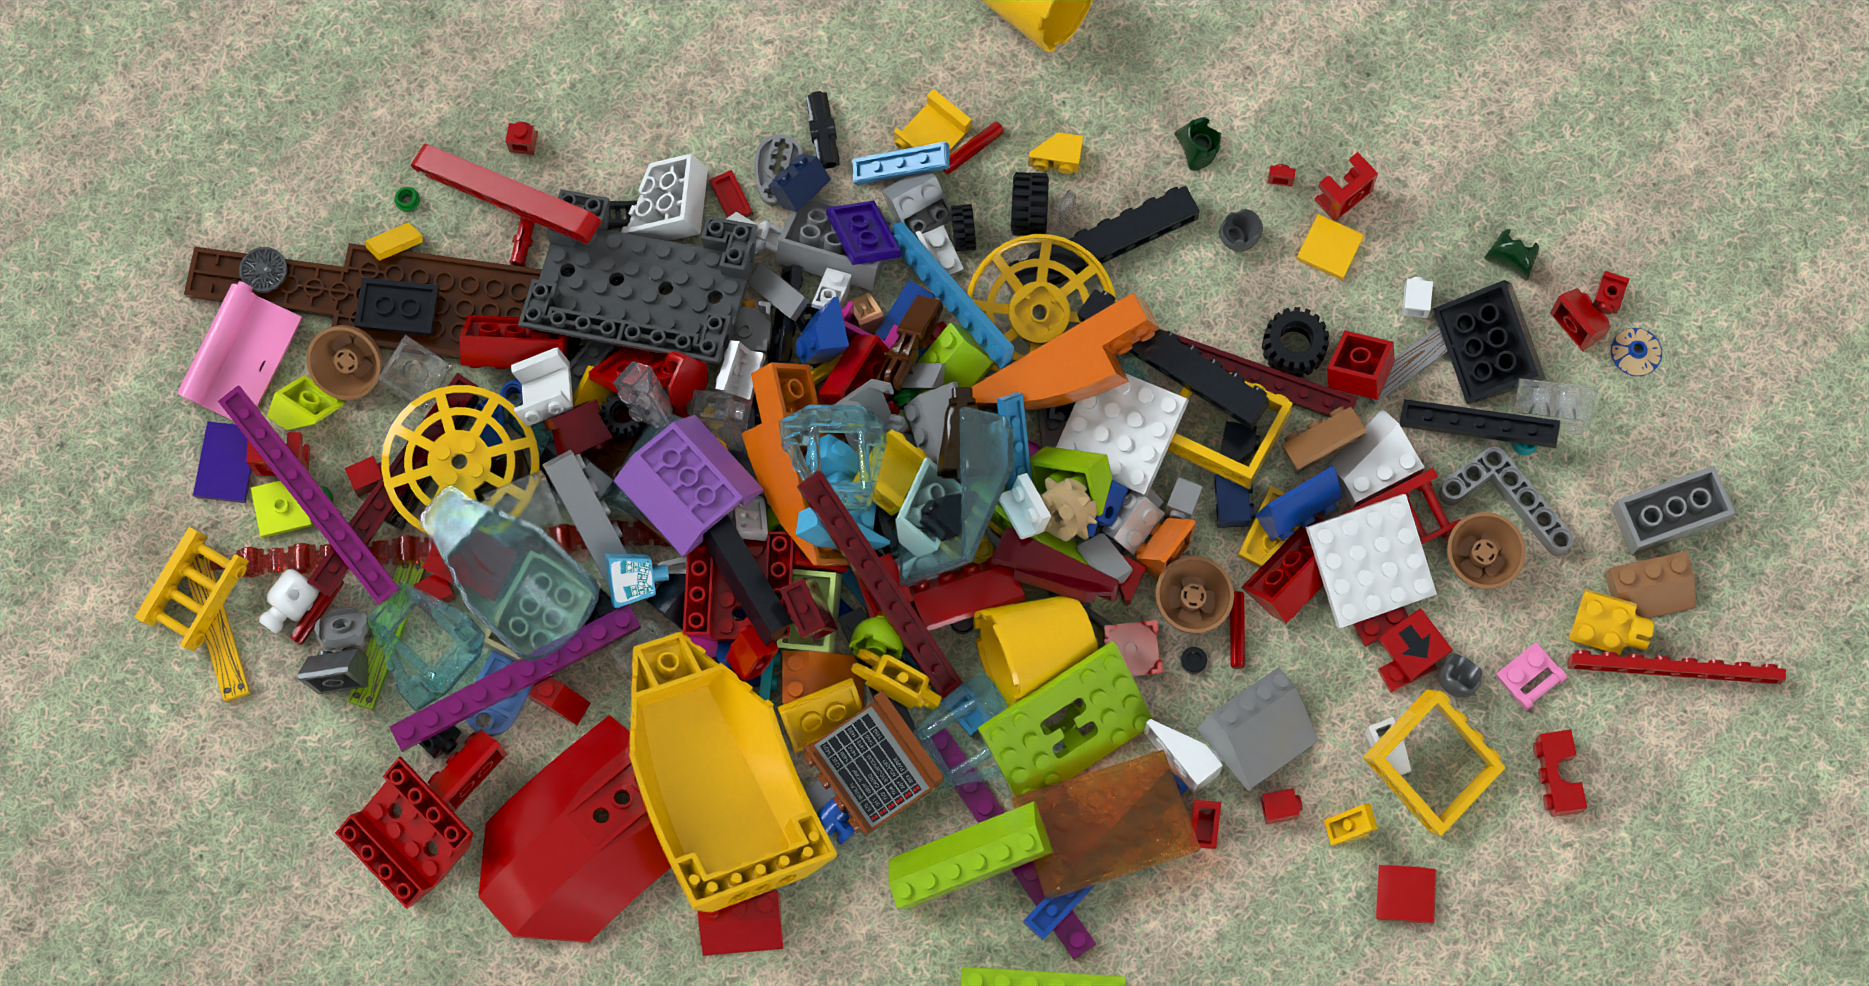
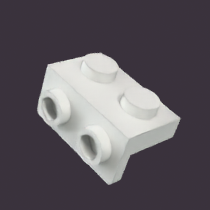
(737, 369)
(1134, 521)

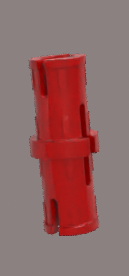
(522, 242)

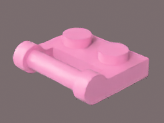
(1526, 668)

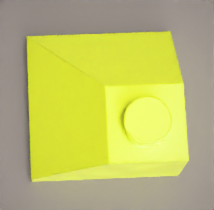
(301, 404)

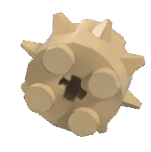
(1069, 509)

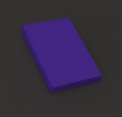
(863, 232)
(223, 464)

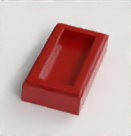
(730, 194)

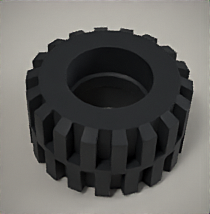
(1029, 203)
(1295, 322)

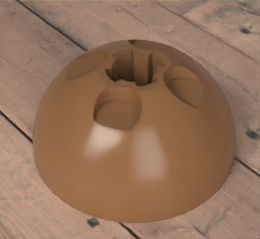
(336, 369)
(1498, 546)
(1205, 586)

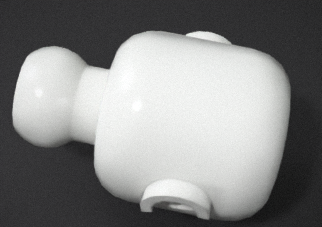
(289, 598)

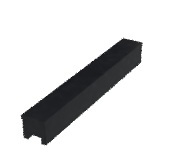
(747, 581)

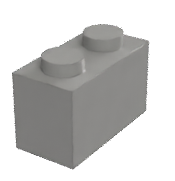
(1183, 500)

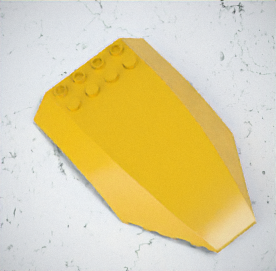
(718, 778)

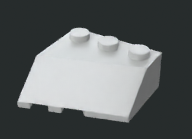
(670, 200)
(1376, 461)

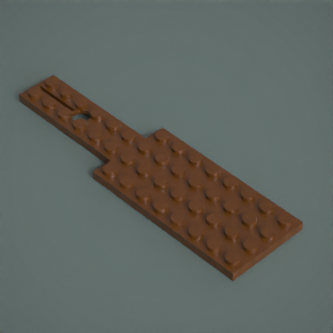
(334, 291)

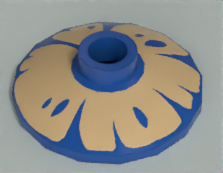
(1631, 361)

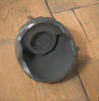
(1241, 230)
(1460, 676)

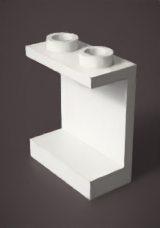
(544, 386)

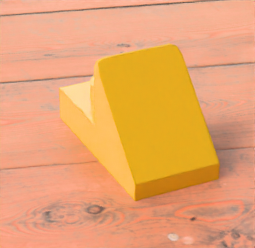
(1351, 824)

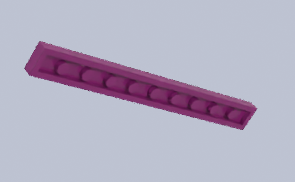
(309, 495)
(512, 679)
(983, 807)

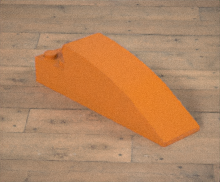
(1074, 363)
(779, 393)

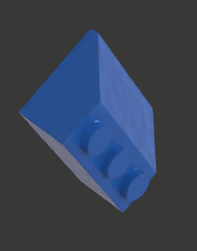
(1301, 505)

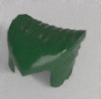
(1199, 143)
(1513, 254)

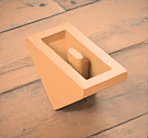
(867, 313)

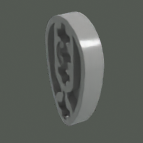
(764, 163)

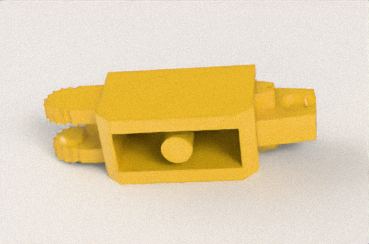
(896, 680)

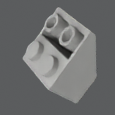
(918, 202)

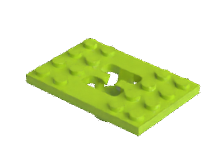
(1024, 743)

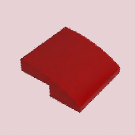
(1406, 894)

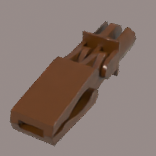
(915, 333)

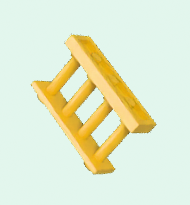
(167, 588)

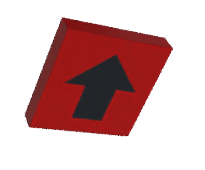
(1415, 644)

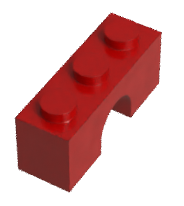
(1561, 796)

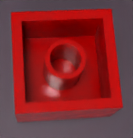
(1360, 365)

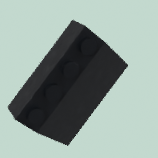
(1488, 342)

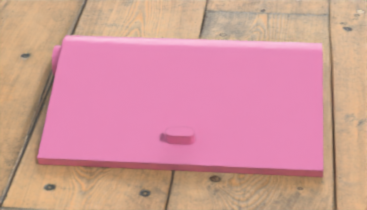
(235, 348)

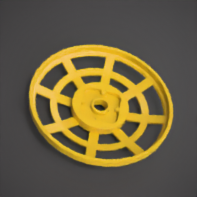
(1039, 292)
(452, 444)

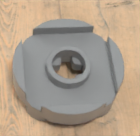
(353, 628)

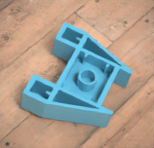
(838, 464)

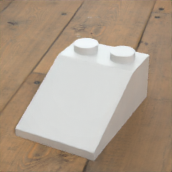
(1188, 757)

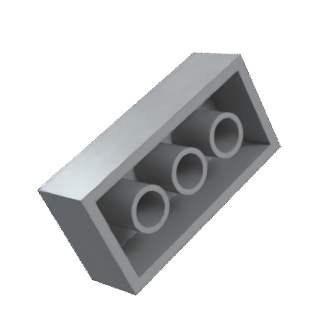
(1673, 510)

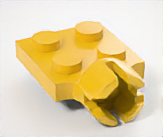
(1610, 623)

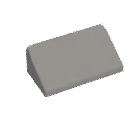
(925, 377)
(1104, 557)

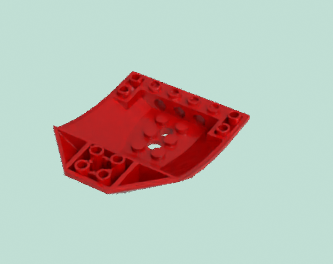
(555, 867)

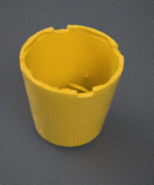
(1043, 20)
(1032, 643)

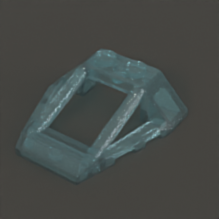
(815, 419)
(440, 679)
(982, 696)

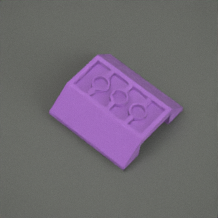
(686, 482)

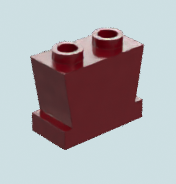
(579, 429)

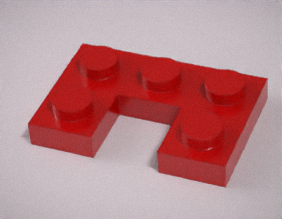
(1374, 627)

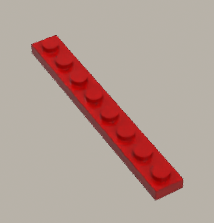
(1685, 668)

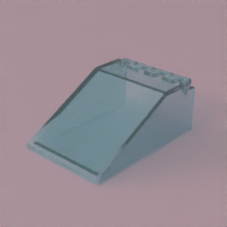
(985, 469)

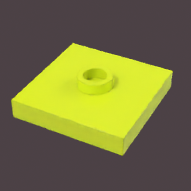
(277, 510)

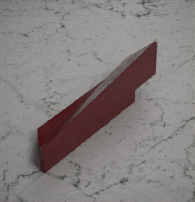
(1052, 569)

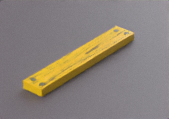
(220, 640)

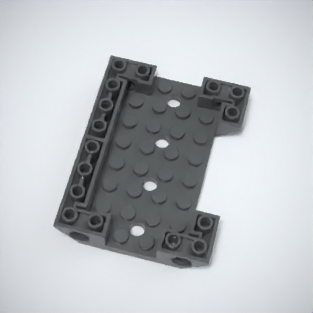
(636, 311)

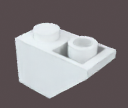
(832, 285)
(1398, 757)

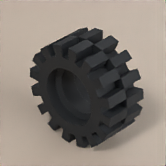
(963, 227)
(615, 428)

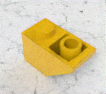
(1059, 153)

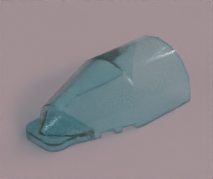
(511, 574)

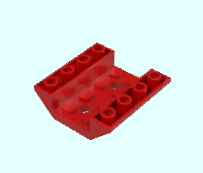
(710, 600)
(399, 846)

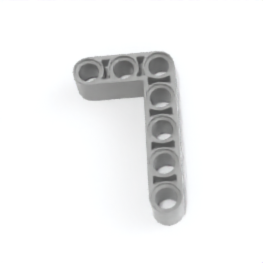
(1511, 494)

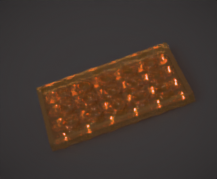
(1110, 824)

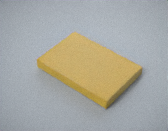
(819, 713)

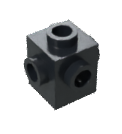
(442, 742)

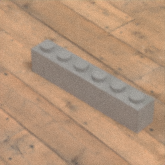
(585, 509)

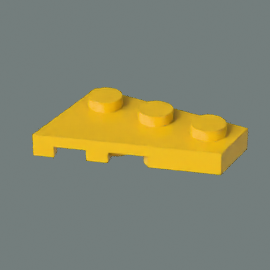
(1257, 545)

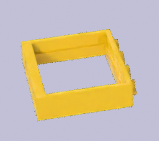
(1228, 467)
(1400, 729)

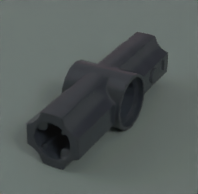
(822, 129)

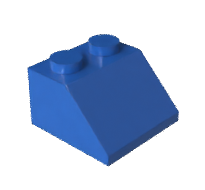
(823, 336)

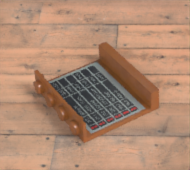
(873, 765)

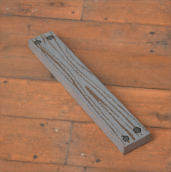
(1413, 361)

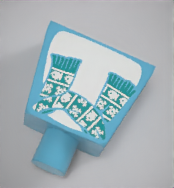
(632, 577)

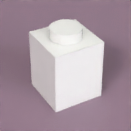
(1417, 297)

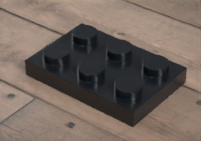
(397, 307)

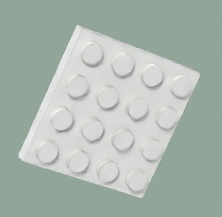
(1129, 426)
(1371, 560)

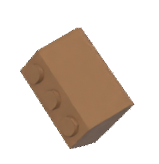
(1323, 438)
(1655, 584)

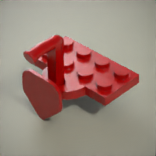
(676, 371)

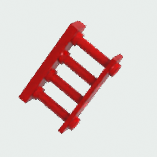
(1422, 483)

